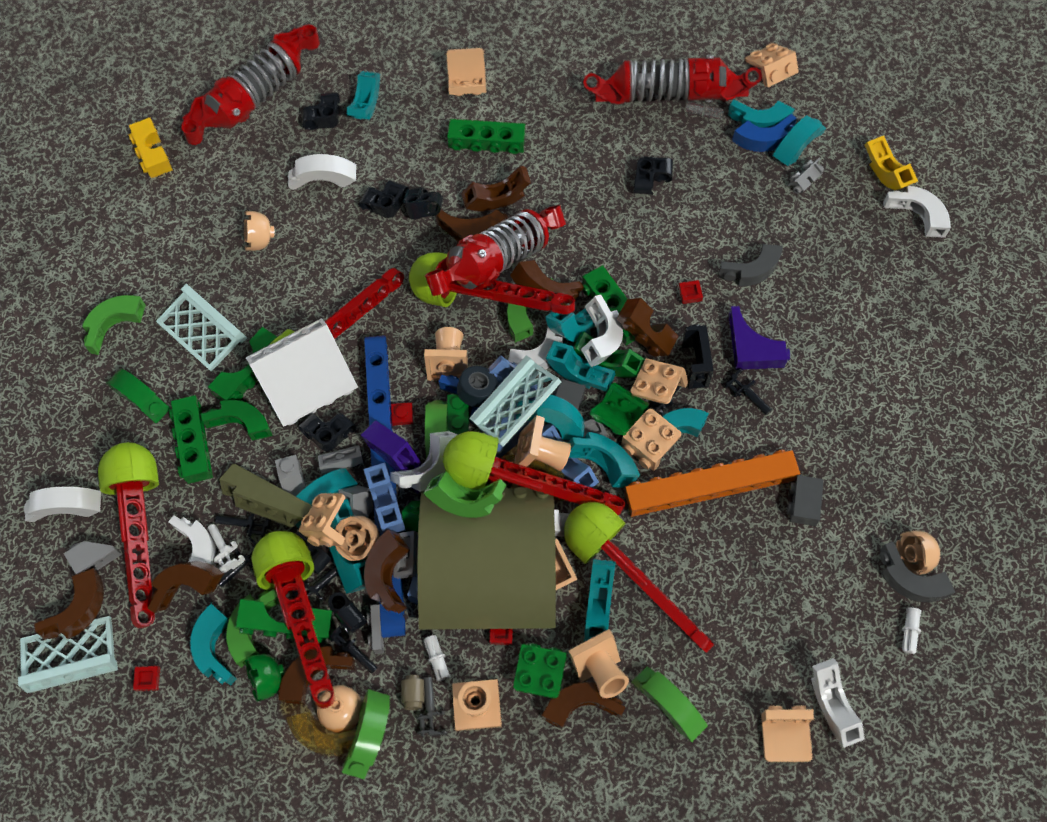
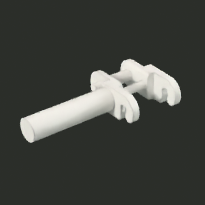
(225, 551)

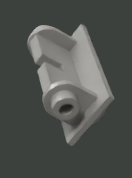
(799, 179)

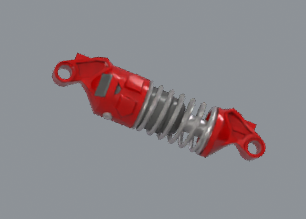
(692, 79)
(239, 95)
(485, 255)

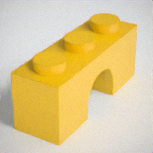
(154, 159)

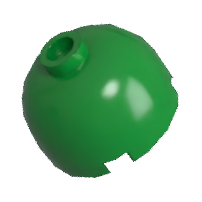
(264, 675)

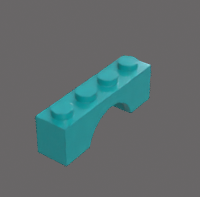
(349, 571)

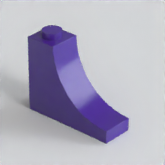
(752, 349)
(391, 448)

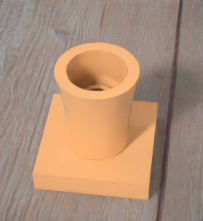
(447, 357)
(536, 447)
(598, 660)
(479, 716)

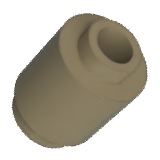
(412, 692)

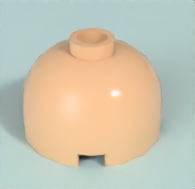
(257, 231)
(360, 537)
(920, 548)
(344, 711)

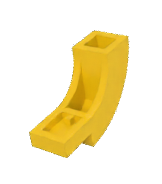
(886, 167)

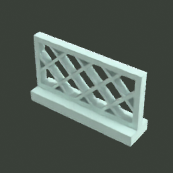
(209, 313)
(508, 394)
(65, 672)

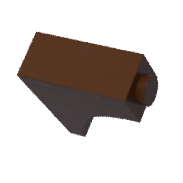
(461, 228)

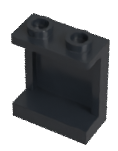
(700, 373)

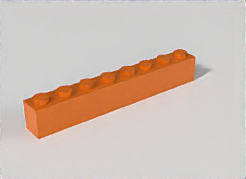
(711, 483)

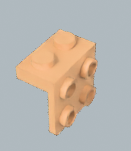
(775, 63)
(466, 71)
(658, 381)
(650, 439)
(319, 518)
(787, 734)

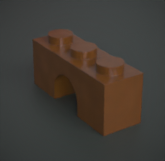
(636, 319)

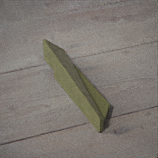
(262, 497)

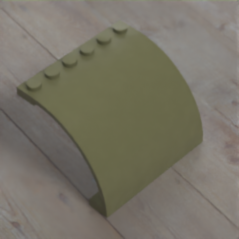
(489, 567)

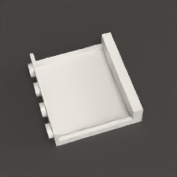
(302, 372)

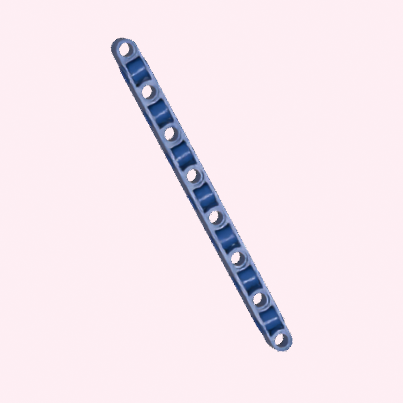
(379, 388)

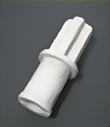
(911, 630)
(436, 658)

